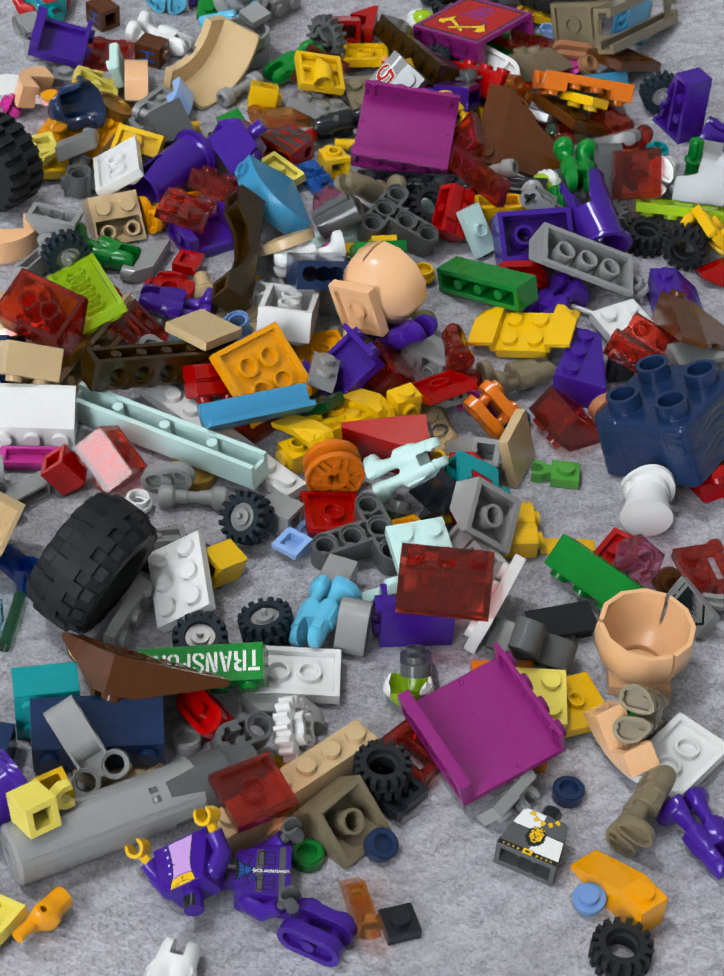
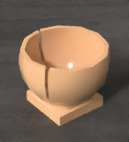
(378, 289)
(639, 644)

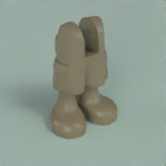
(519, 374)
(648, 711)
(631, 826)

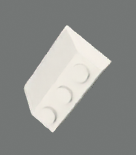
(38, 415)

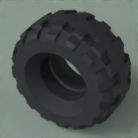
(91, 562)

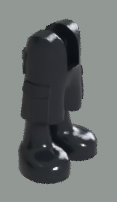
(337, 124)

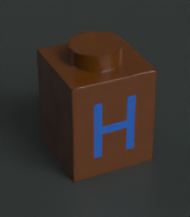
(103, 13)
(153, 49)

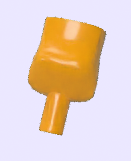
(45, 914)

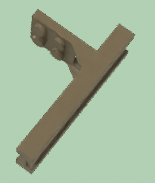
(582, 23)

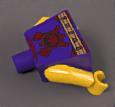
(469, 96)

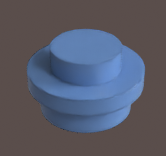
(589, 899)

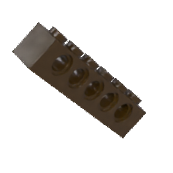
(141, 364)

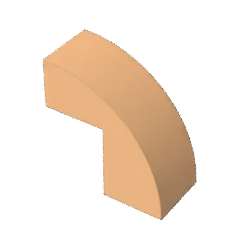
(135, 80)
(29, 83)
(17, 243)
(628, 758)

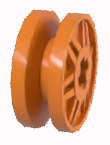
(333, 466)

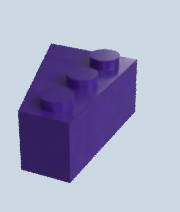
(686, 105)
(582, 368)

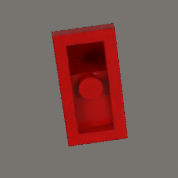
(368, 19)
(712, 487)

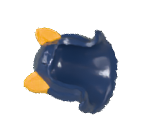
(75, 106)

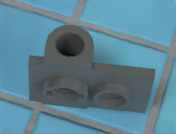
(338, 214)

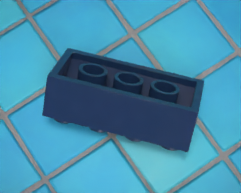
(126, 725)

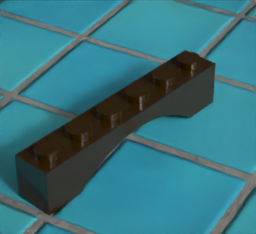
(397, 36)
(244, 216)

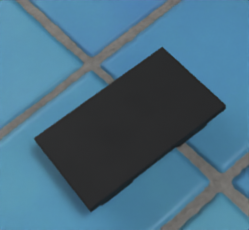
(566, 619)

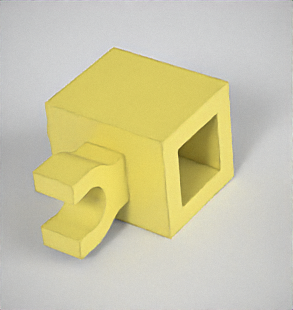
(36, 808)

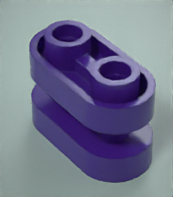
(317, 932)

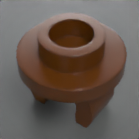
(666, 579)

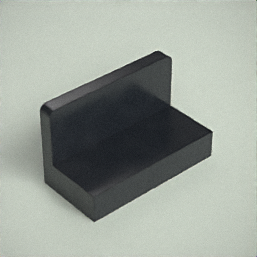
(434, 494)

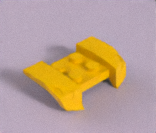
(524, 333)
(315, 428)

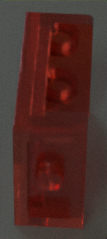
(637, 341)

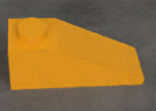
(626, 889)

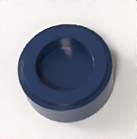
(568, 792)
(380, 845)

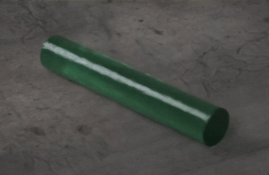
(11, 621)

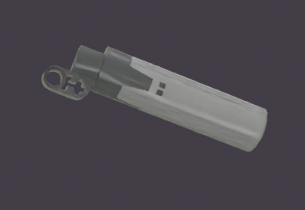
(133, 807)

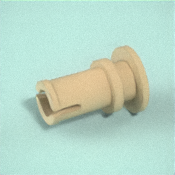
(202, 282)

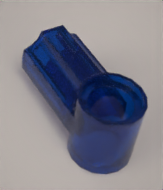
(17, 566)

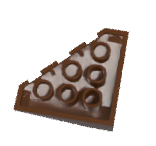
(513, 132)
(688, 321)
(132, 673)

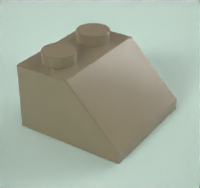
(538, 59)
(341, 818)

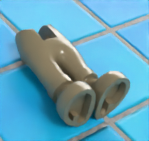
(365, 186)

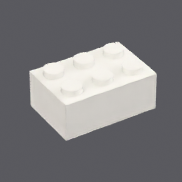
(292, 309)

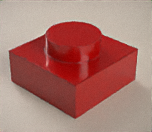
(188, 262)

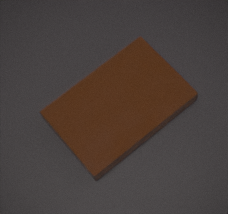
(626, 60)
(569, 115)

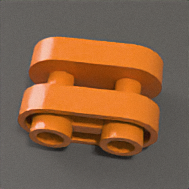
(491, 394)

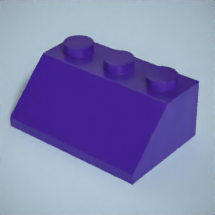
(668, 278)

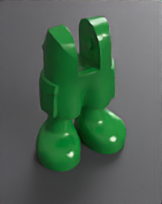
(281, 69)
(576, 168)
(110, 251)

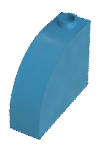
(282, 200)

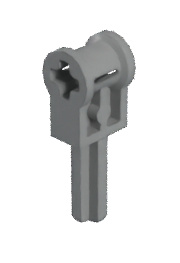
(540, 199)

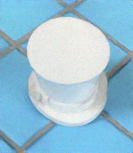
(647, 501)

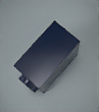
(314, 270)

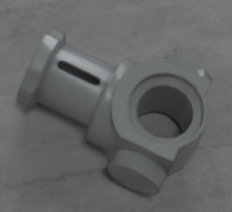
(78, 178)

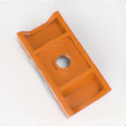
(552, 82)

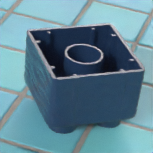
(666, 419)

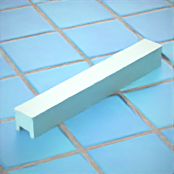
(174, 437)

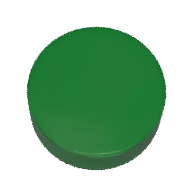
(307, 856)

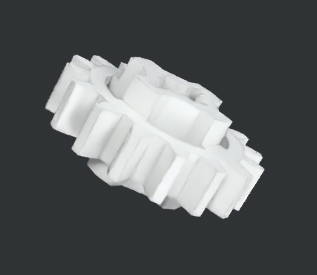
(292, 727)

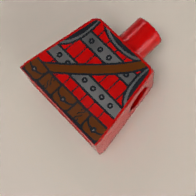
(290, 143)

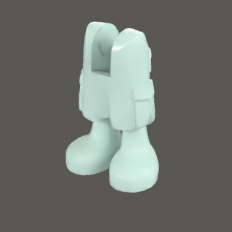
(410, 460)

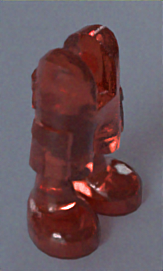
(617, 122)
(457, 353)

